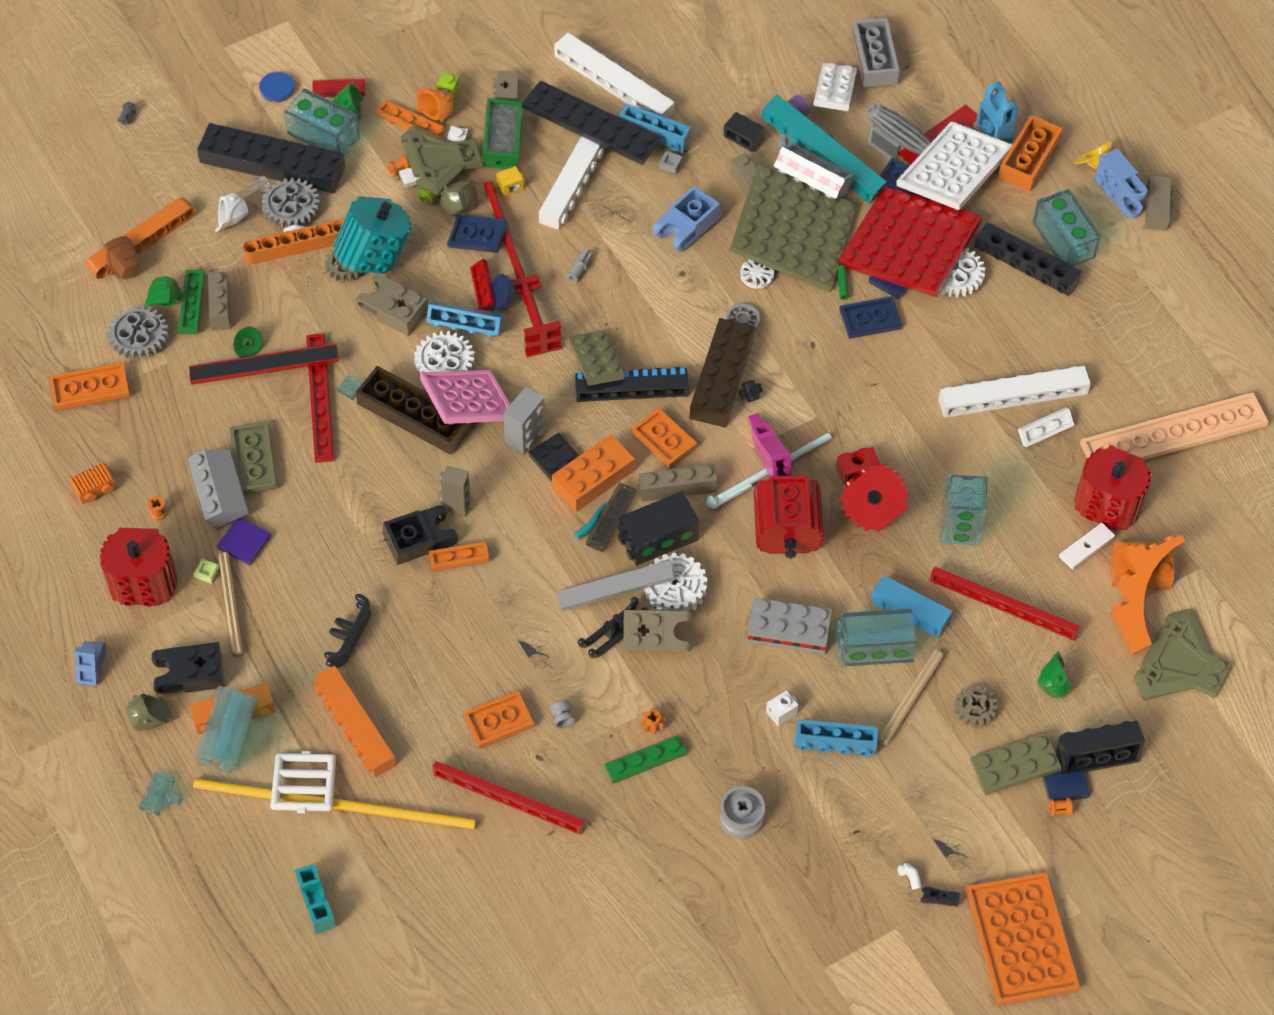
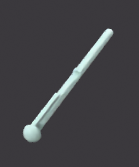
(715, 502)

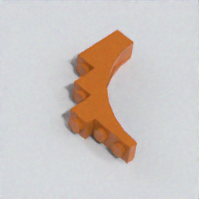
(1130, 616)

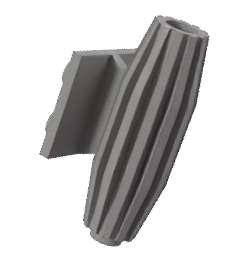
(892, 130)

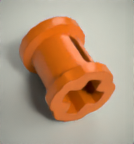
(397, 165)
(157, 508)
(1060, 807)

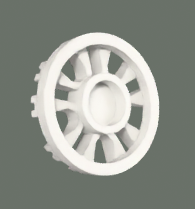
(756, 273)

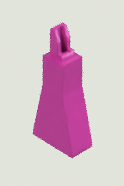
(772, 451)

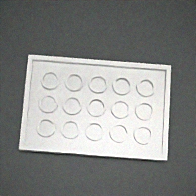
(954, 165)

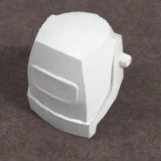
(231, 210)

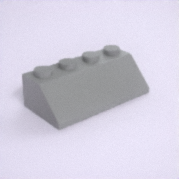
(218, 486)

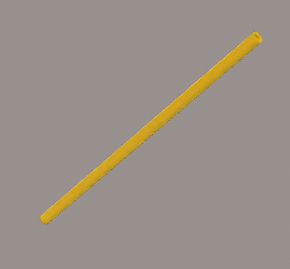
(338, 804)

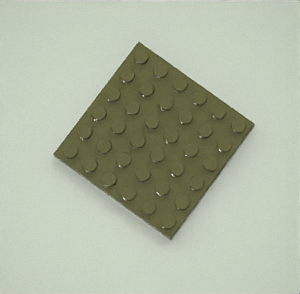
(792, 228)

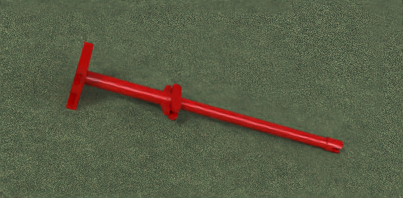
(541, 337)

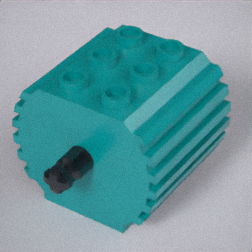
(372, 235)

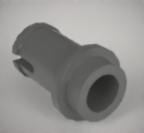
(128, 110)

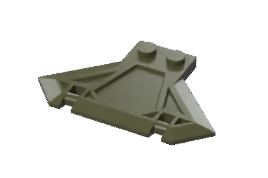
(437, 158)
(1180, 660)

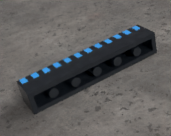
(636, 385)

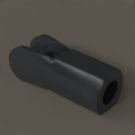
(943, 897)

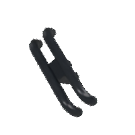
(612, 629)
(350, 638)

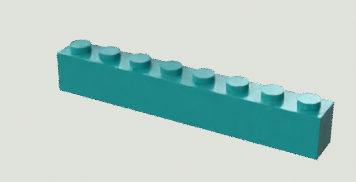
(813, 139)

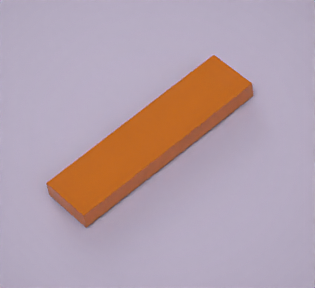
(406, 118)

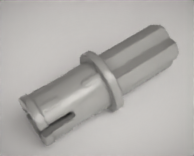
(579, 266)

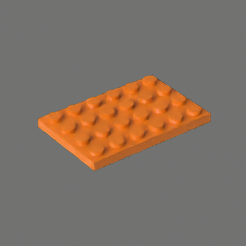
(1022, 939)

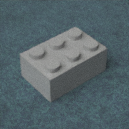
(524, 420)

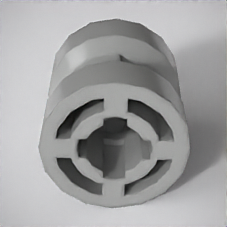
(562, 714)

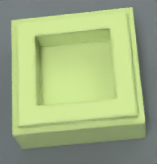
(206, 571)

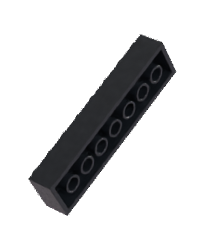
(270, 157)

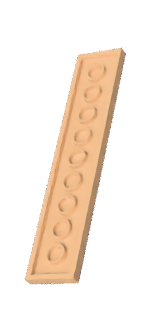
(1183, 428)

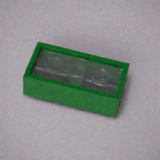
(501, 133)

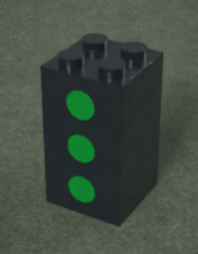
(658, 528)

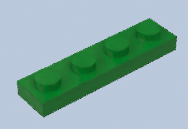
(191, 302)
(645, 759)

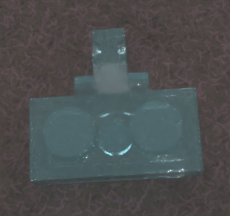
(160, 793)

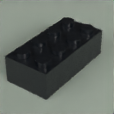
(1100, 747)

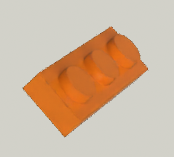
(458, 556)

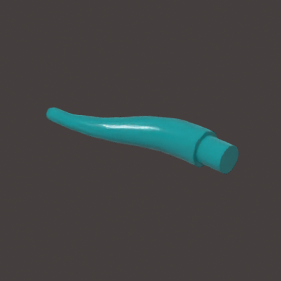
(588, 527)

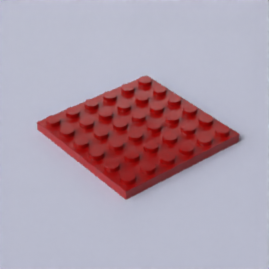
(910, 241)

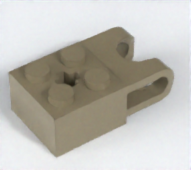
(394, 304)
(660, 630)

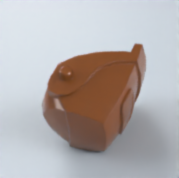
(122, 258)

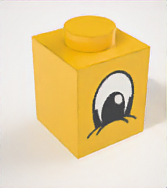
(510, 181)

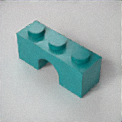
(314, 898)

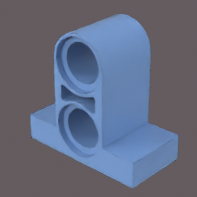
(88, 662)

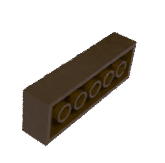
(722, 372)
(409, 409)

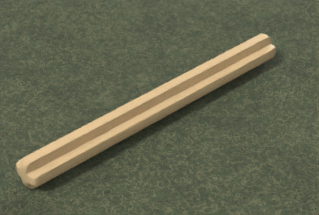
(230, 603)
(910, 697)

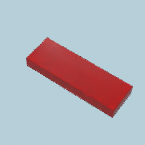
(331, 88)
(483, 285)

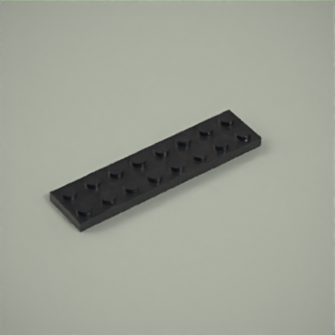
(591, 122)

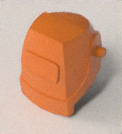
(435, 103)

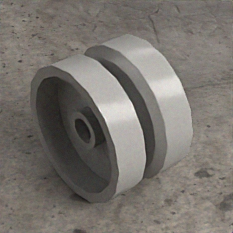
(742, 812)

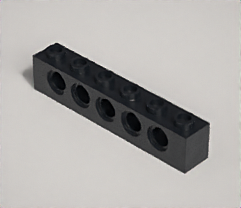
(1028, 259)

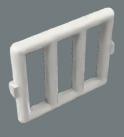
(327, 790)

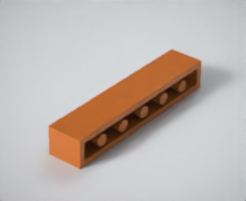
(354, 721)

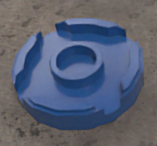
(276, 86)

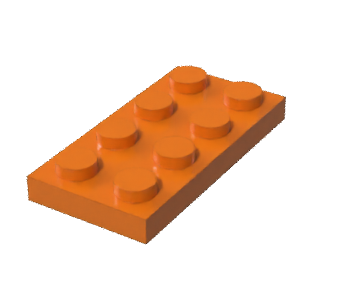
(89, 386)

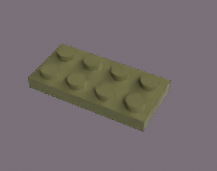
(596, 357)
(253, 457)
(1015, 764)

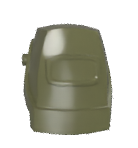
(459, 198)
(148, 712)

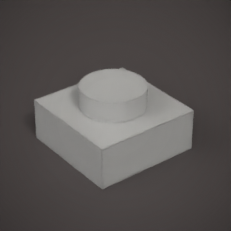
(670, 162)

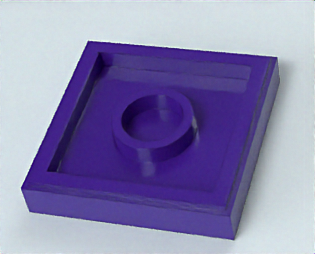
(243, 541)

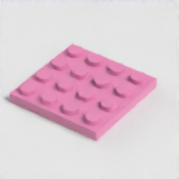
(466, 396)

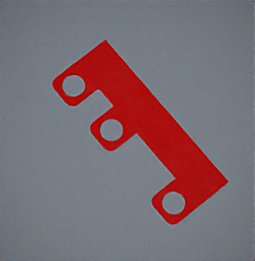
(962, 116)

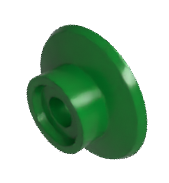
(253, 343)

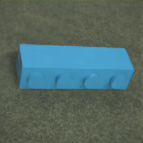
(926, 612)

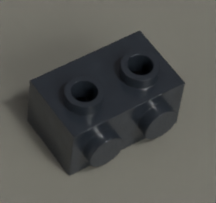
(744, 131)

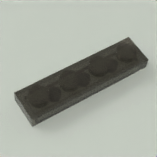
(610, 517)

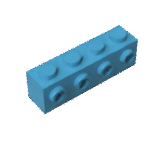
(672, 134)
(465, 318)
(836, 737)

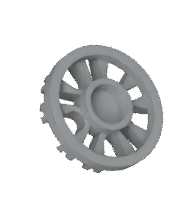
(743, 316)

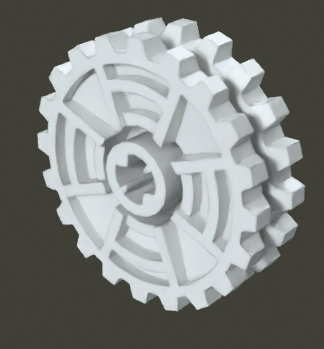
(689, 586)

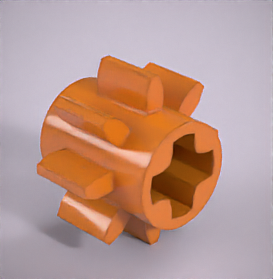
(653, 726)

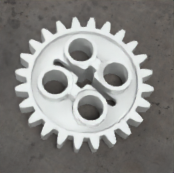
(968, 271)
(444, 356)

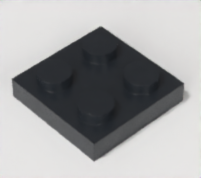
(552, 455)

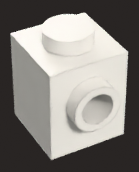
(782, 707)

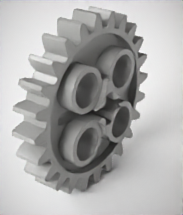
(290, 203)
(127, 335)

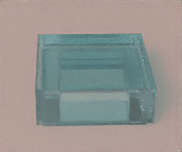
(349, 387)

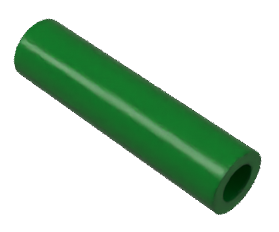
(842, 281)

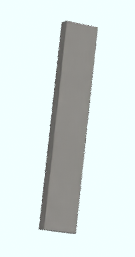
(616, 585)

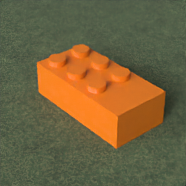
(1030, 153)
(593, 473)

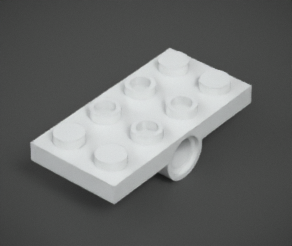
(835, 86)

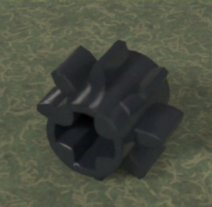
(750, 390)

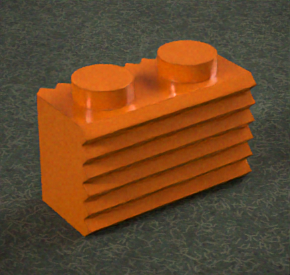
(93, 483)

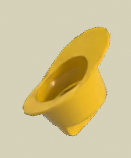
(1093, 156)

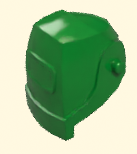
(350, 99)
(163, 292)
(1053, 678)

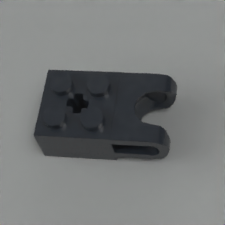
(417, 534)
(190, 668)

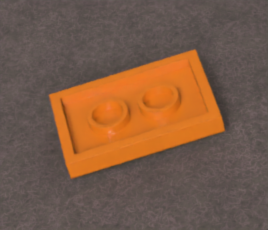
(664, 437)
(498, 719)

